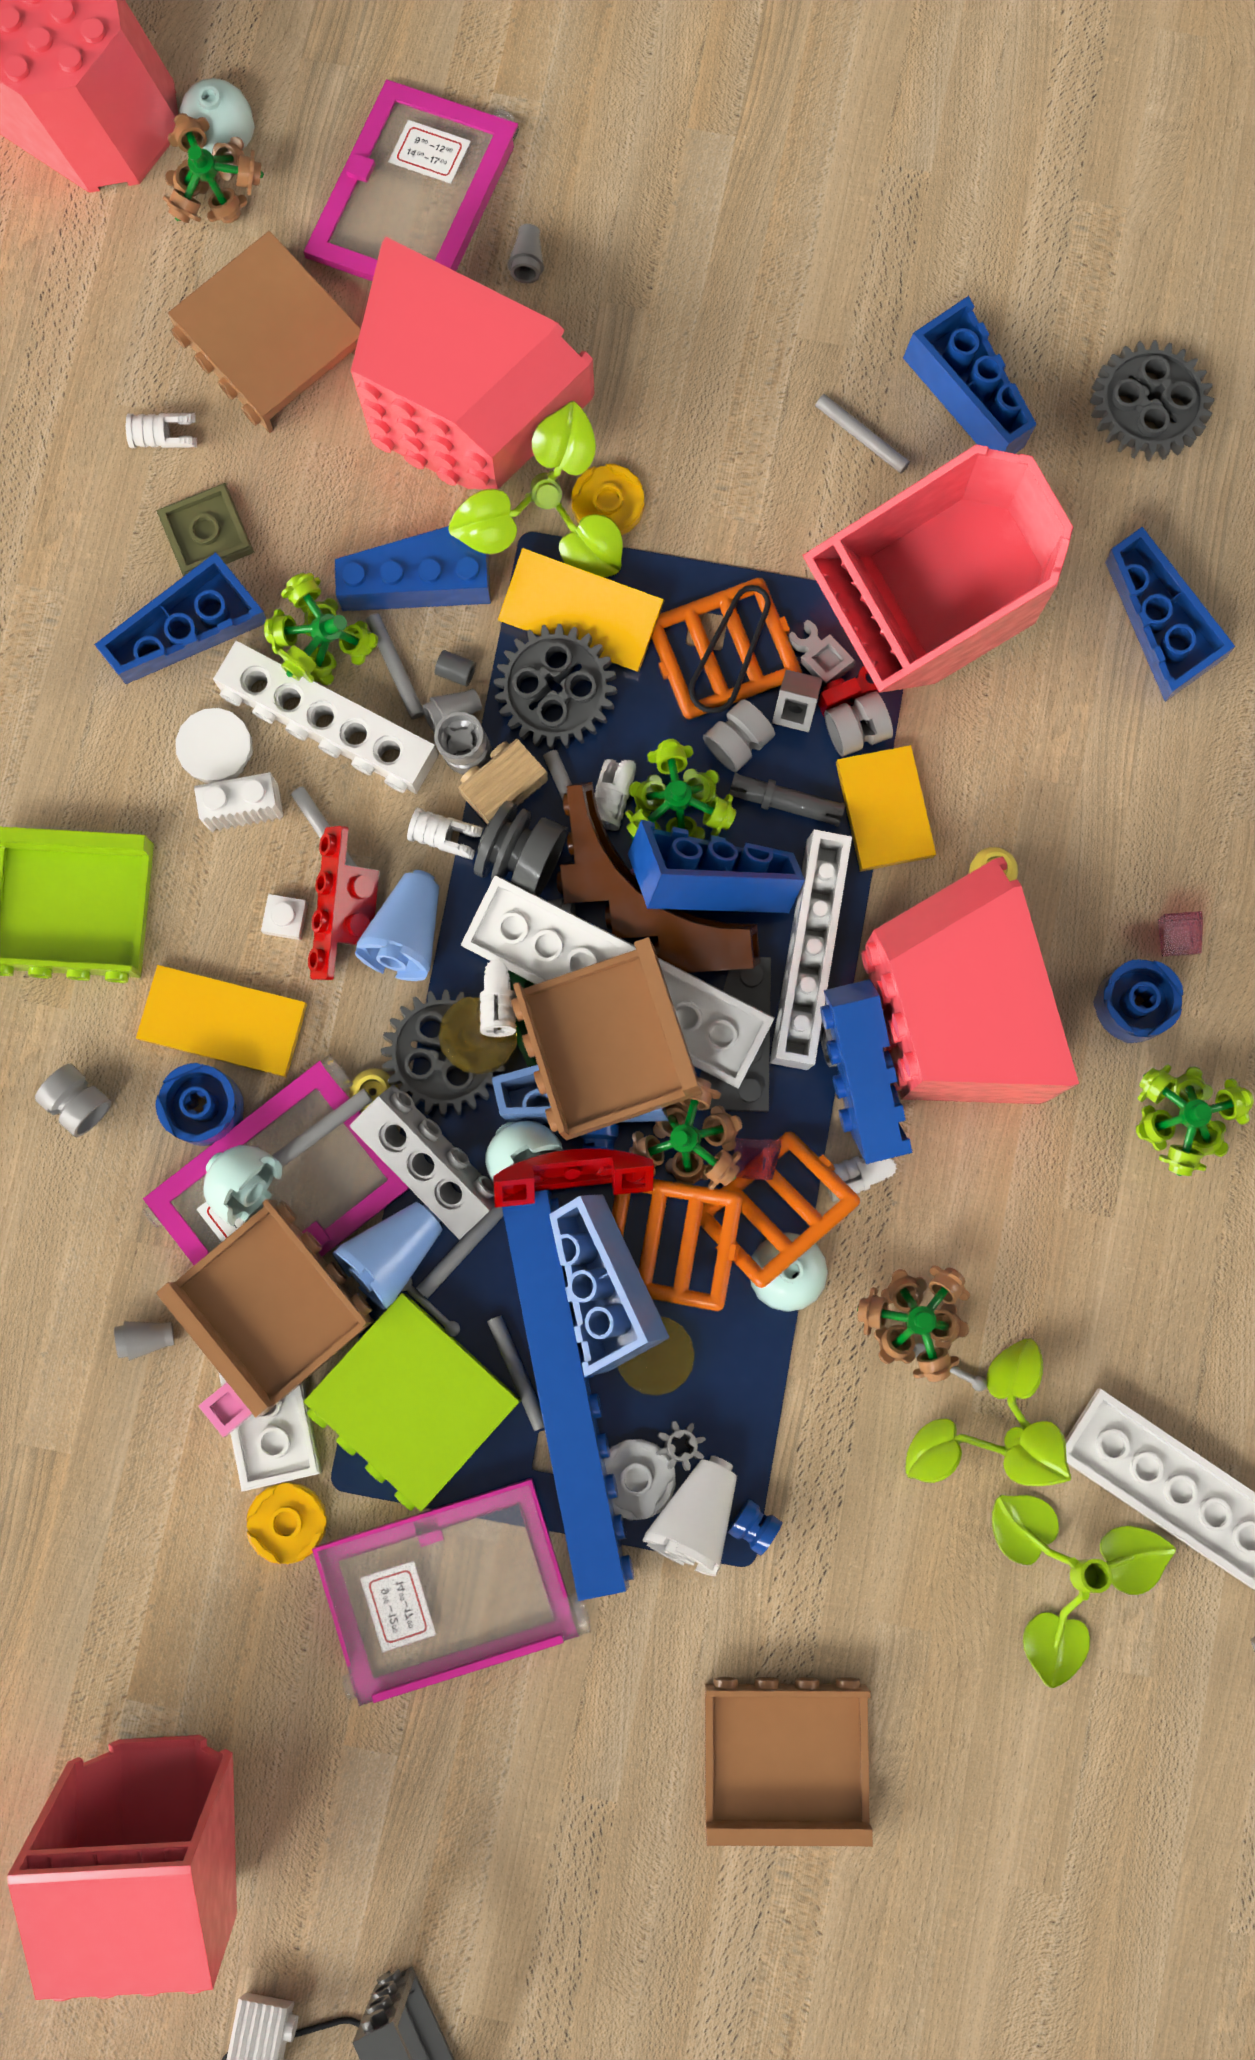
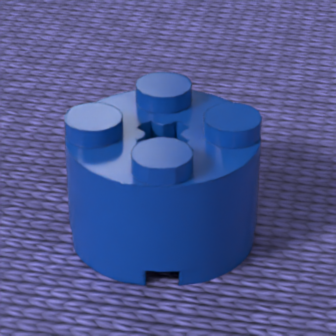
(1161, 997)
(181, 1094)

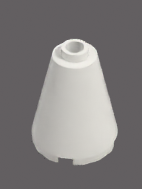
(696, 1518)

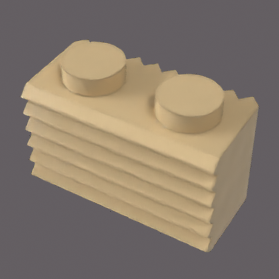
(507, 777)

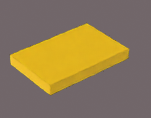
(885, 808)

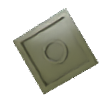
(205, 526)

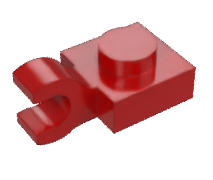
(843, 691)

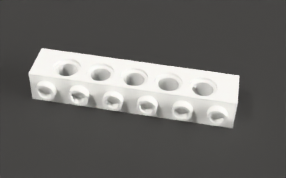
(246, 666)
(810, 950)

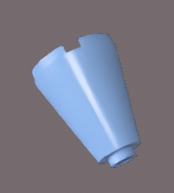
(403, 929)
(389, 1252)

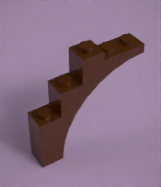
(601, 875)

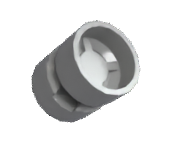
(845, 726)
(734, 739)
(462, 742)
(68, 1095)

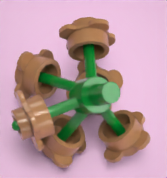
(200, 170)
(688, 1164)
(941, 1325)

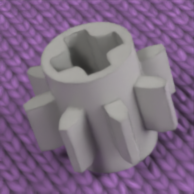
(691, 1442)

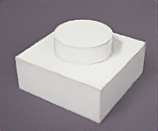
(284, 917)

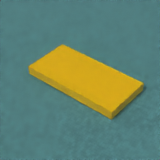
(558, 593)
(221, 1021)

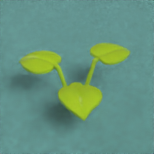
(559, 442)
(1031, 1452)
(1132, 1565)

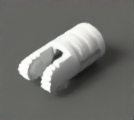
(154, 430)
(613, 791)
(438, 831)
(497, 992)
(861, 1175)

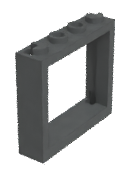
(400, 2022)

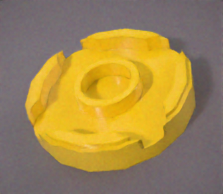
(609, 492)
(286, 1523)

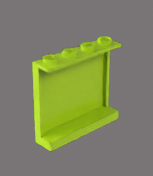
(73, 903)
(411, 1403)

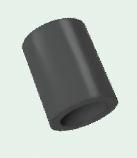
(455, 668)

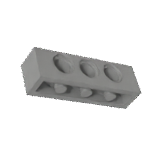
(406, 1159)

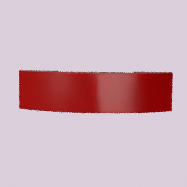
(572, 1168)

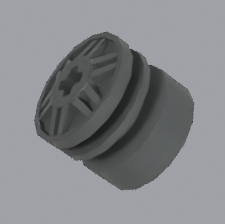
(513, 847)

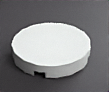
(214, 745)
(643, 1472)

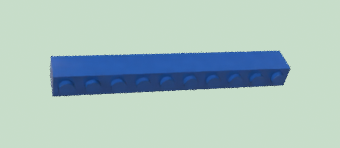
(567, 1405)

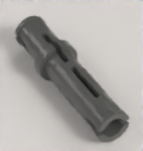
(786, 799)

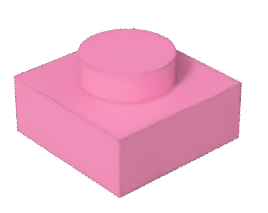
(225, 1410)

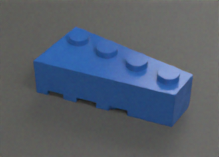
(970, 379)
(413, 573)
(1166, 615)
(182, 621)
(712, 874)
(864, 1071)

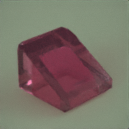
(1181, 933)
(757, 1157)

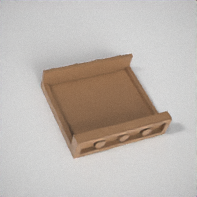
(264, 329)
(606, 1042)
(267, 1307)
(787, 1763)

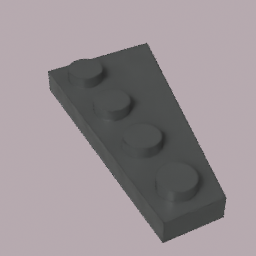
(753, 988)

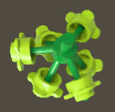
(322, 625)
(696, 791)
(1202, 1134)

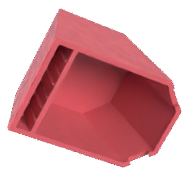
(84, 89)
(459, 371)
(946, 567)
(970, 997)
(130, 1872)

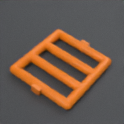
(690, 614)
(819, 1224)
(726, 1252)

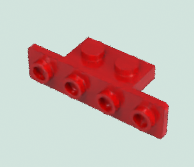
(343, 905)

